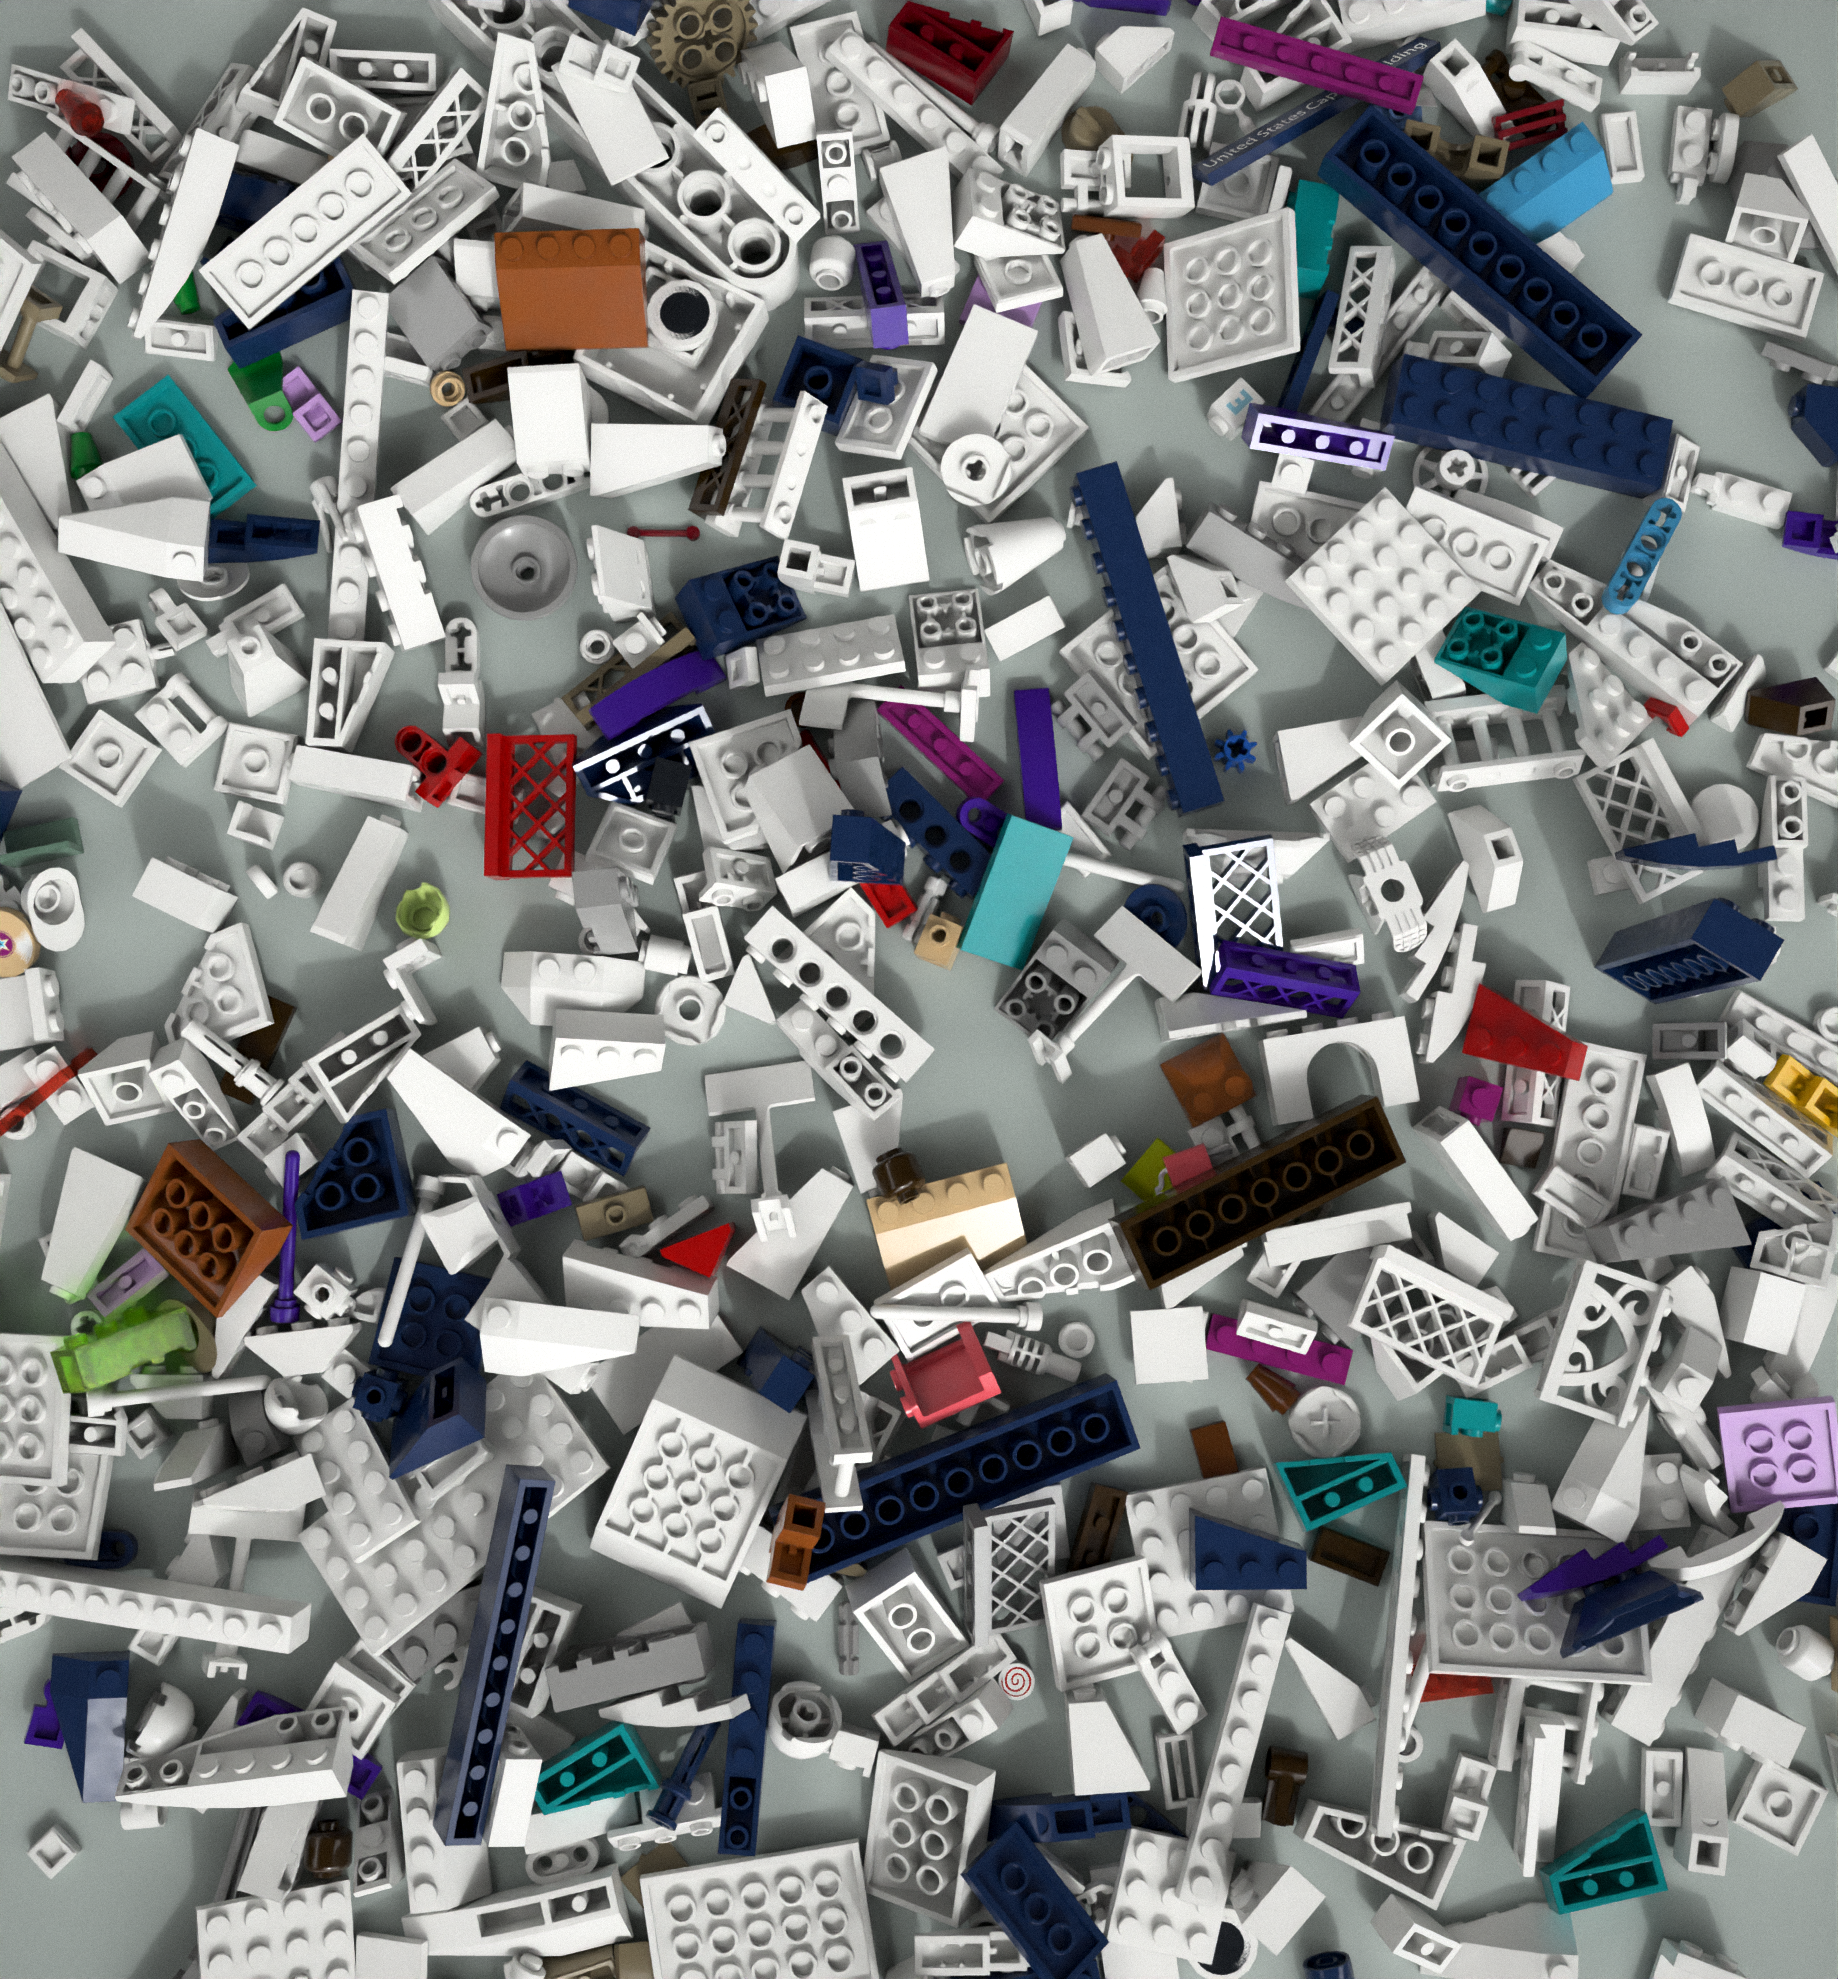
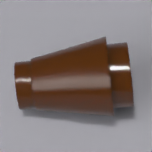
(1273, 1389)

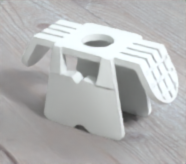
(1402, 917)
(467, 1229)

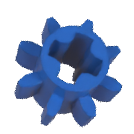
(1225, 751)

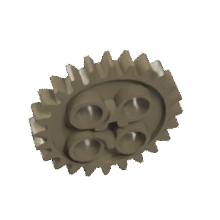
(702, 35)

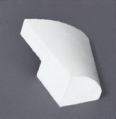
(1798, 1252)

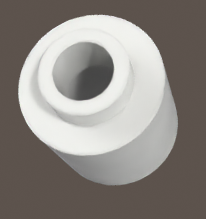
(665, 955)

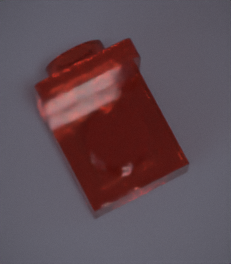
(1141, 256)

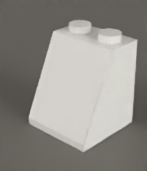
(551, 419)
(795, 806)
(1098, 1746)

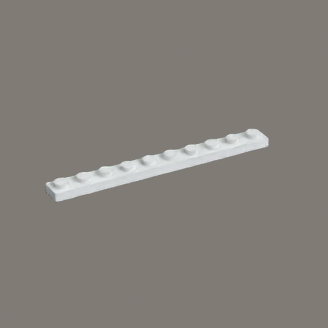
(358, 459)
(1398, 1658)

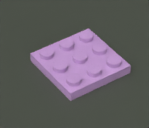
(1780, 1453)

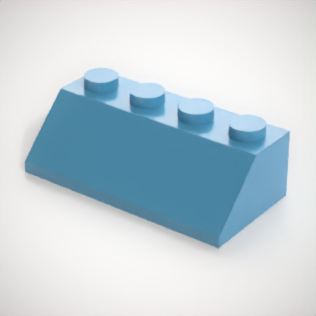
(1553, 185)

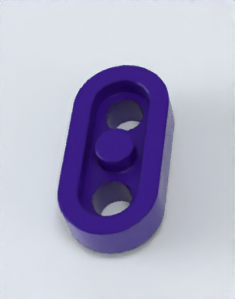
(987, 822)

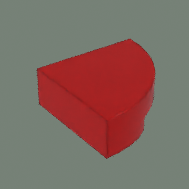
(1669, 714)

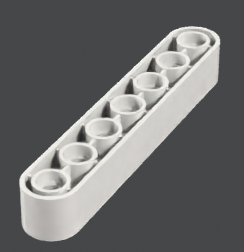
(667, 193)

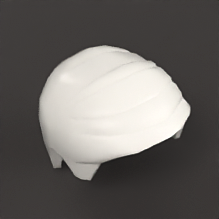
(294, 1405)

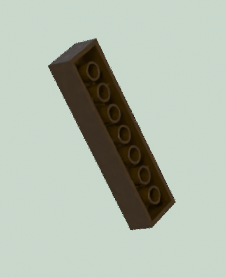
(1256, 1191)

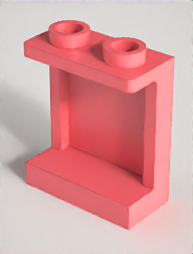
(945, 1379)

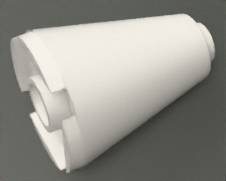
(1011, 549)

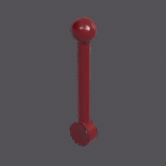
(691, 533)

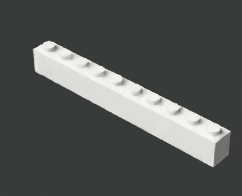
(153, 1604)

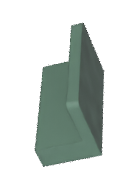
(42, 843)

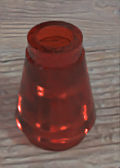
(81, 114)

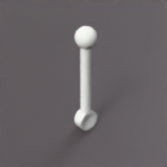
(1467, 1535)

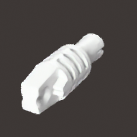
(1031, 1355)

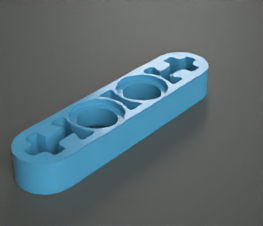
(1639, 554)

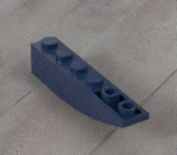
(747, 1737)

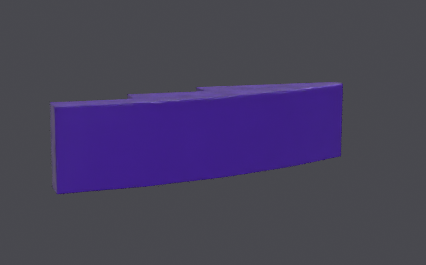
(1037, 757)
(1583, 1571)

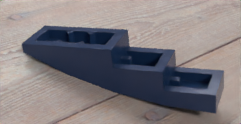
(262, 539)
(1685, 854)

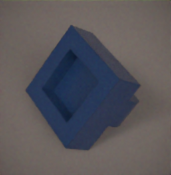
(876, 382)

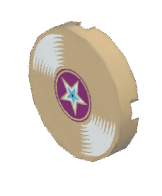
(17, 943)

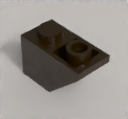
(1791, 707)

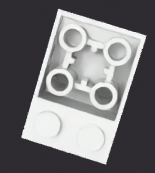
(1004, 218)
(886, 529)
(622, 574)
(947, 638)
(278, 1490)

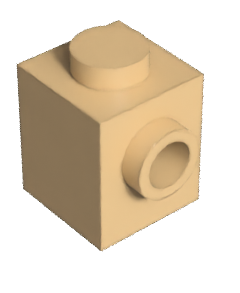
(940, 940)

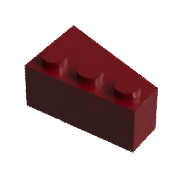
(948, 50)

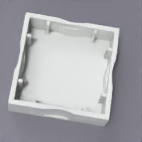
(666, 384)

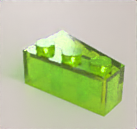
(121, 1346)

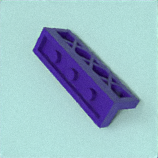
(1290, 975)

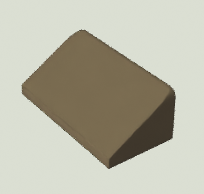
(586, 1964)

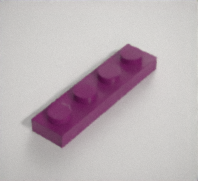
(942, 748)
(1321, 1360)

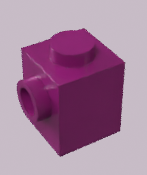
(1475, 1100)

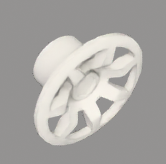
(1451, 472)

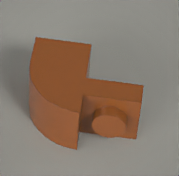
(792, 1541)

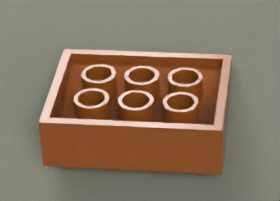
(572, 289)
(207, 1225)

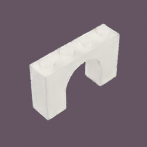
(1381, 1042)

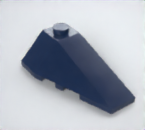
(91, 1711)

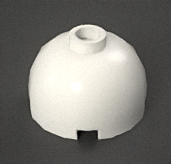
(803, 1720)
(164, 1723)

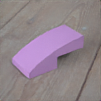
(309, 405)

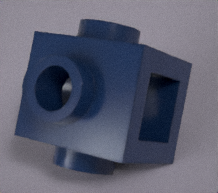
(391, 1389)
(1454, 1495)

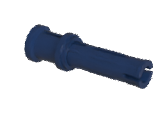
(675, 1792)

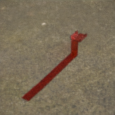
(46, 1090)

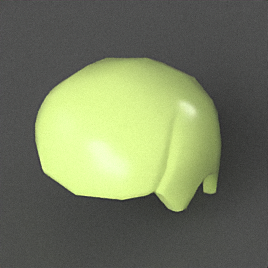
(423, 912)

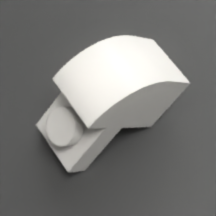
(810, 571)
(463, 707)

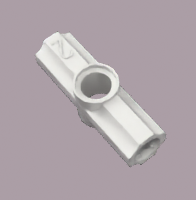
(1686, 1427)

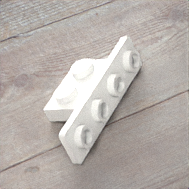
(696, 1817)

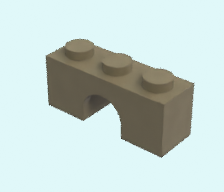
(1474, 163)

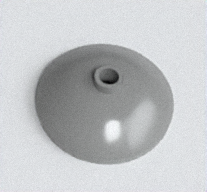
(509, 551)

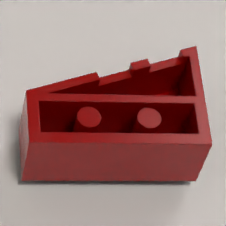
(1517, 1037)

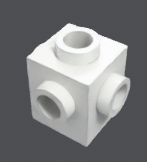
(315, 1289)

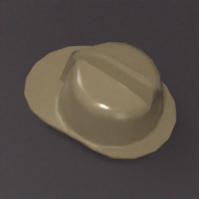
(1089, 129)
(204, 1329)

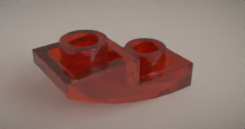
(1454, 1686)

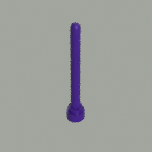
(285, 1305)

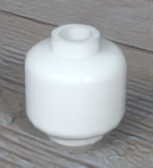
(832, 262)
(1805, 1652)

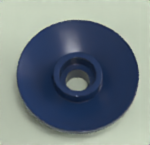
(1154, 898)

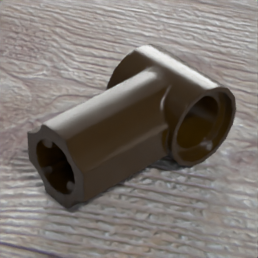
(1285, 1774)

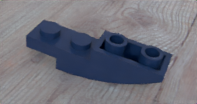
(1062, 1816)

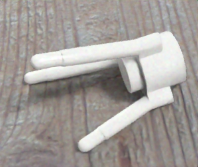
(325, 501)

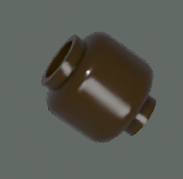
(898, 1176)
(328, 1849)

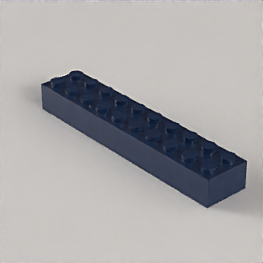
(1477, 252)
(975, 1465)

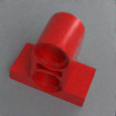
(426, 758)

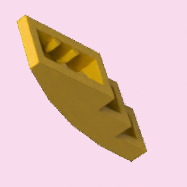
(1806, 1092)

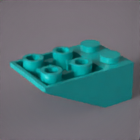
(1504, 657)

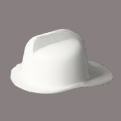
(54, 908)

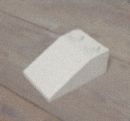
(145, 476)
(906, 1615)

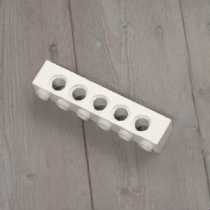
(776, 928)

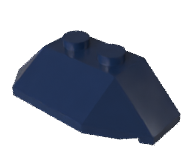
(624, 765)
(1623, 1608)

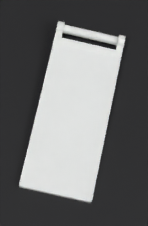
(28, 730)

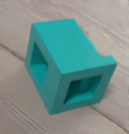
(1471, 1415)

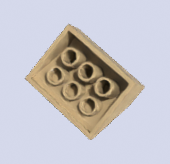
(948, 1216)

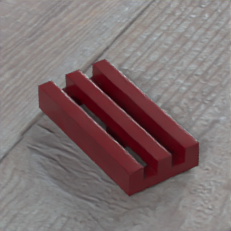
(1558, 119)

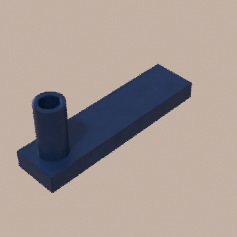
(1322, 318)

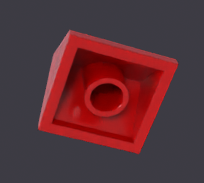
(704, 1251)

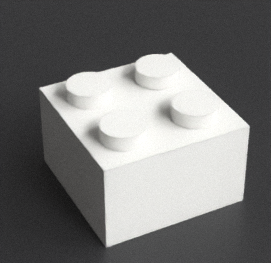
(193, 899)
(1749, 1725)

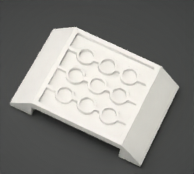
(697, 1481)

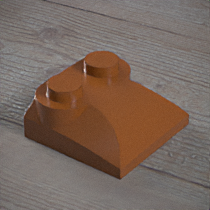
(1208, 1080)

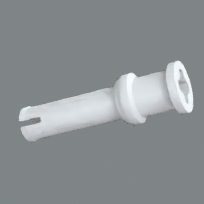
(246, 1072)

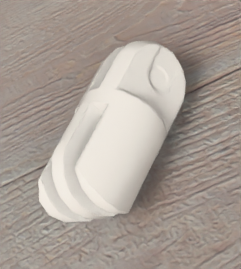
(1199, 111)

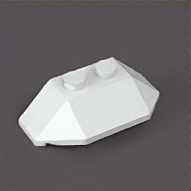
(1290, 850)
(570, 981)
(97, 1434)

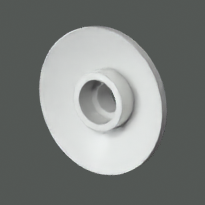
(219, 582)

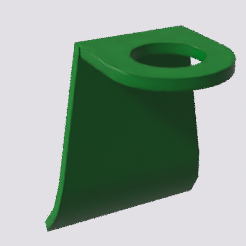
(263, 387)

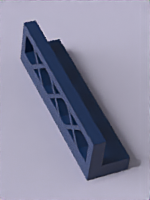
(575, 1112)

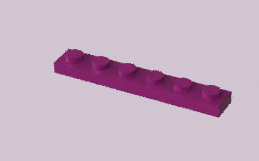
(1316, 65)

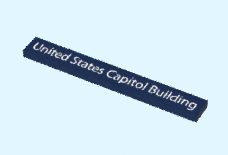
(1301, 119)

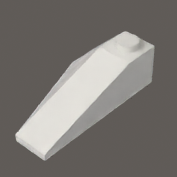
(151, 537)
(1207, 1014)
(1065, 1259)
(540, 1337)
(1408, 1376)
(198, 1455)
(1607, 1475)
(1514, 1945)

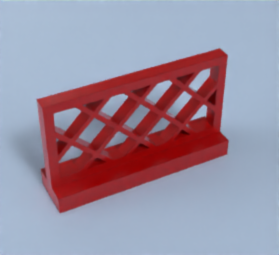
(501, 813)

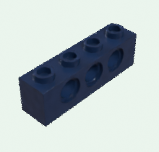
(906, 789)

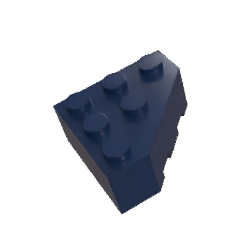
(359, 1179)

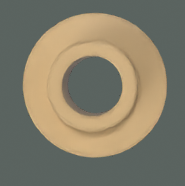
(455, 393)

